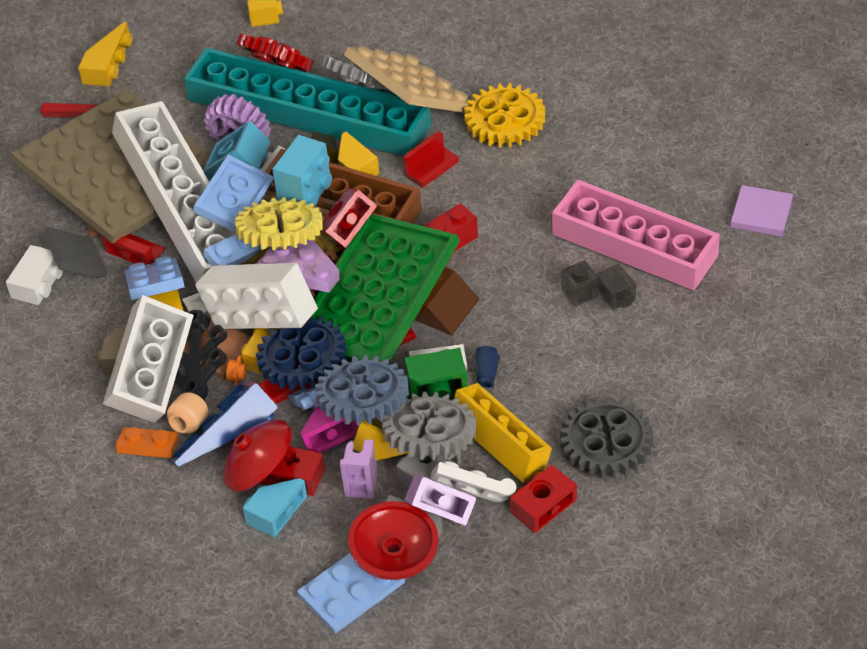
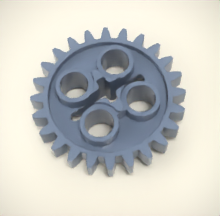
(362, 390)

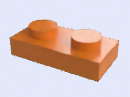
(147, 442)

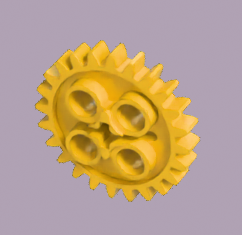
(504, 115)

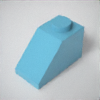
(274, 505)

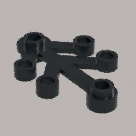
(198, 380)

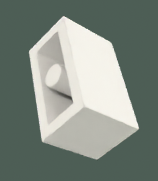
(33, 276)

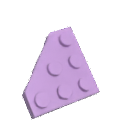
(314, 264)

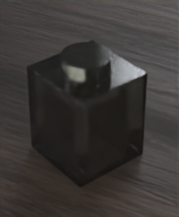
(579, 283)
(616, 287)

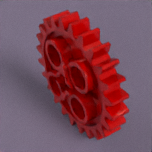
(269, 50)

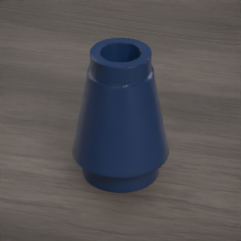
(486, 364)

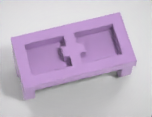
(359, 471)

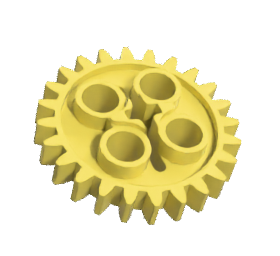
(260, 226)

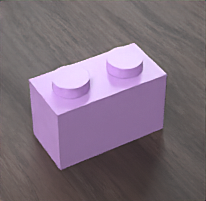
(440, 499)

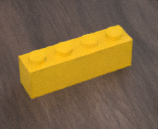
(505, 434)

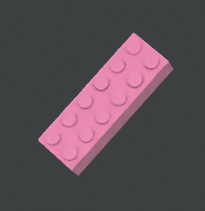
(636, 234)

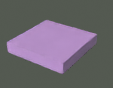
(762, 210)

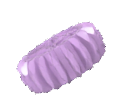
(230, 113)

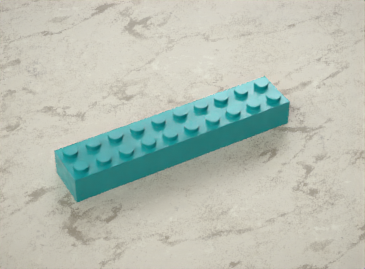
(310, 101)

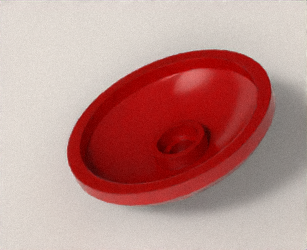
(256, 454)
(388, 528)

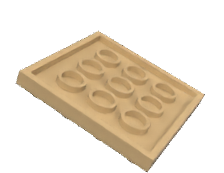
(408, 79)

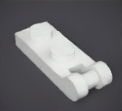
(473, 482)

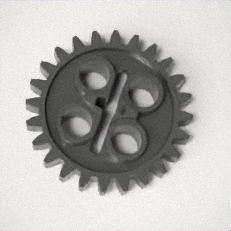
(626, 430)

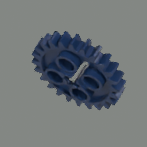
(301, 353)

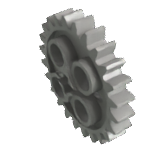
(350, 72)
(445, 433)

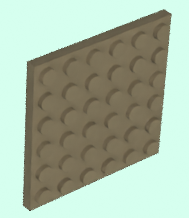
(90, 172)

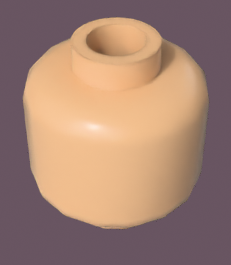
(187, 413)

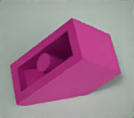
(324, 433)

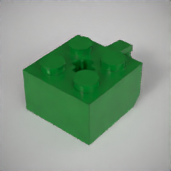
(436, 372)

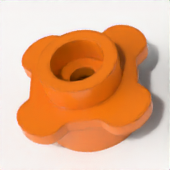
(236, 370)

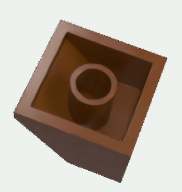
(447, 303)

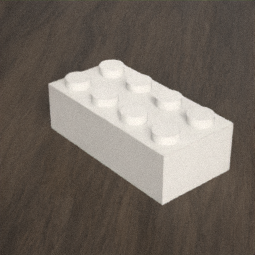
(257, 296)
(148, 359)

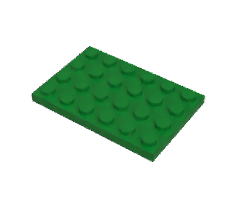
(384, 284)

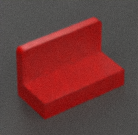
(428, 160)
(134, 249)

